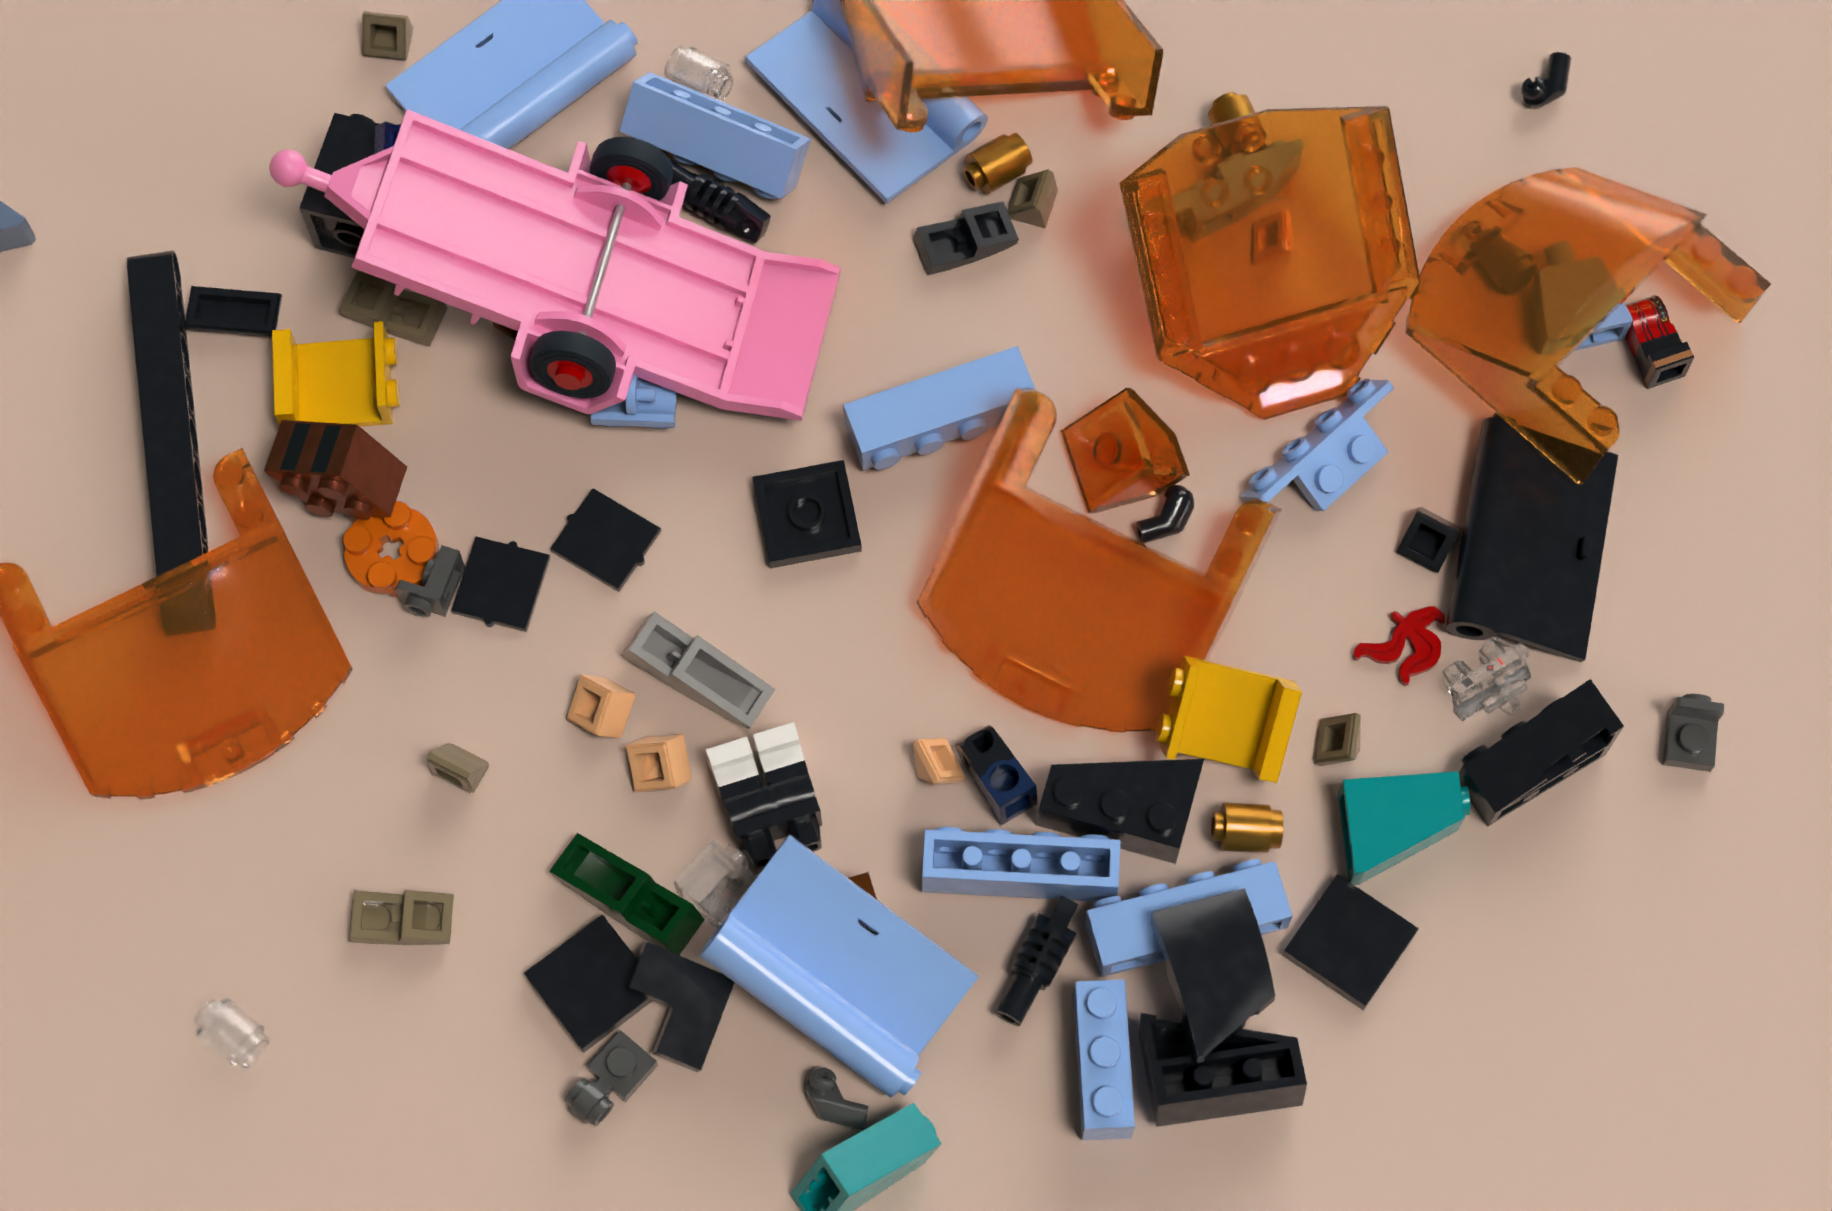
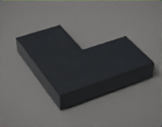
(694, 999)

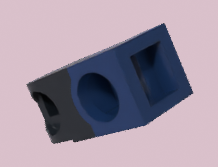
(997, 774)

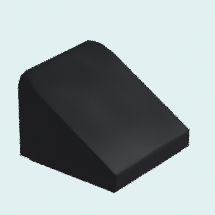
(1429, 539)

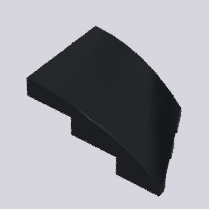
(1214, 966)

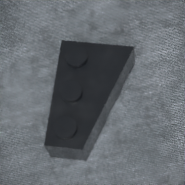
(1540, 752)

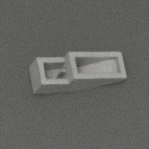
(698, 670)

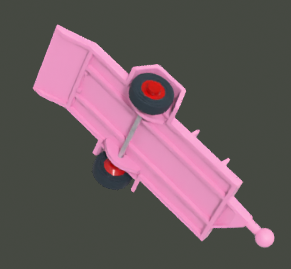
(584, 268)

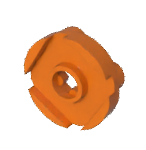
(366, 540)

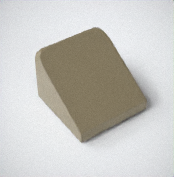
(457, 766)

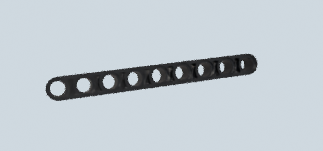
(167, 410)

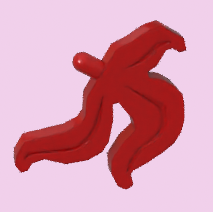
(1423, 641)

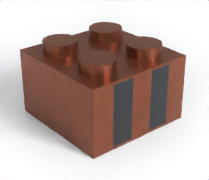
(335, 469)

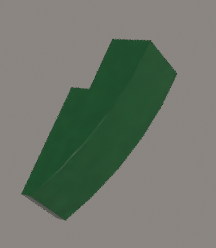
(627, 894)

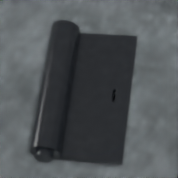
(1521, 545)

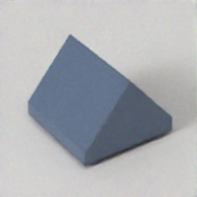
(14, 229)

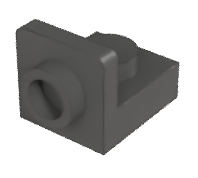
(440, 582)
(1692, 732)

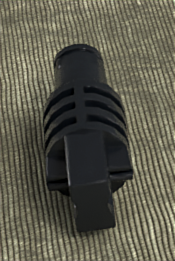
(722, 205)
(1038, 961)

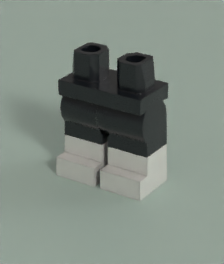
(771, 810)

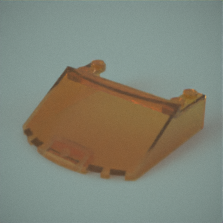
(1000, 48)
(1537, 275)
(1068, 607)
(190, 667)

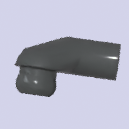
(830, 1103)

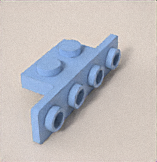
(1331, 454)

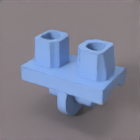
(644, 406)

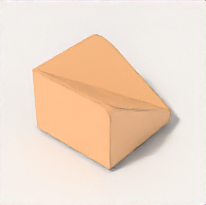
(601, 706)
(659, 762)

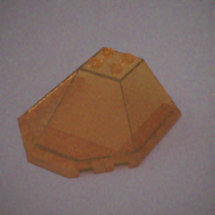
(1274, 252)

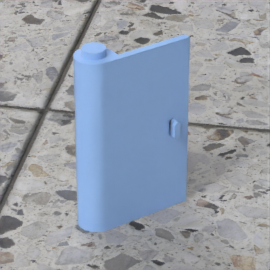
(520, 78)
(819, 79)
(849, 990)

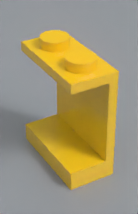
(335, 379)
(1229, 716)

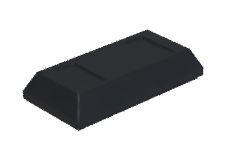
(232, 311)

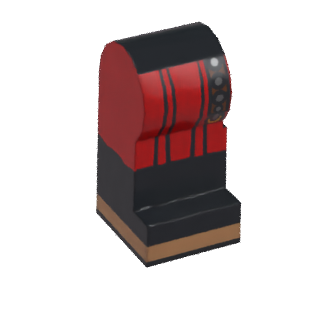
(1656, 343)

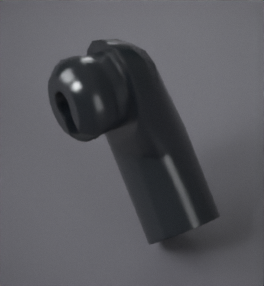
(1552, 85)
(1172, 518)

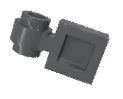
(619, 1069)

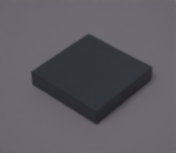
(807, 514)
(1350, 942)
(587, 983)

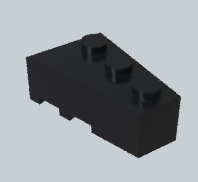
(1126, 801)
(1240, 1076)

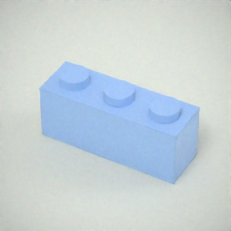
(1103, 1060)

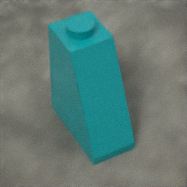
(1396, 818)
(867, 1163)

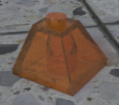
(1123, 453)

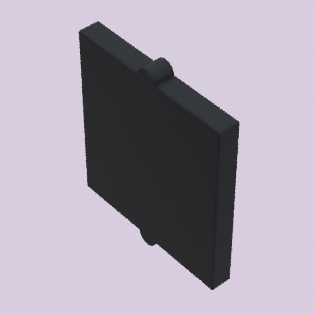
(605, 540)
(501, 584)

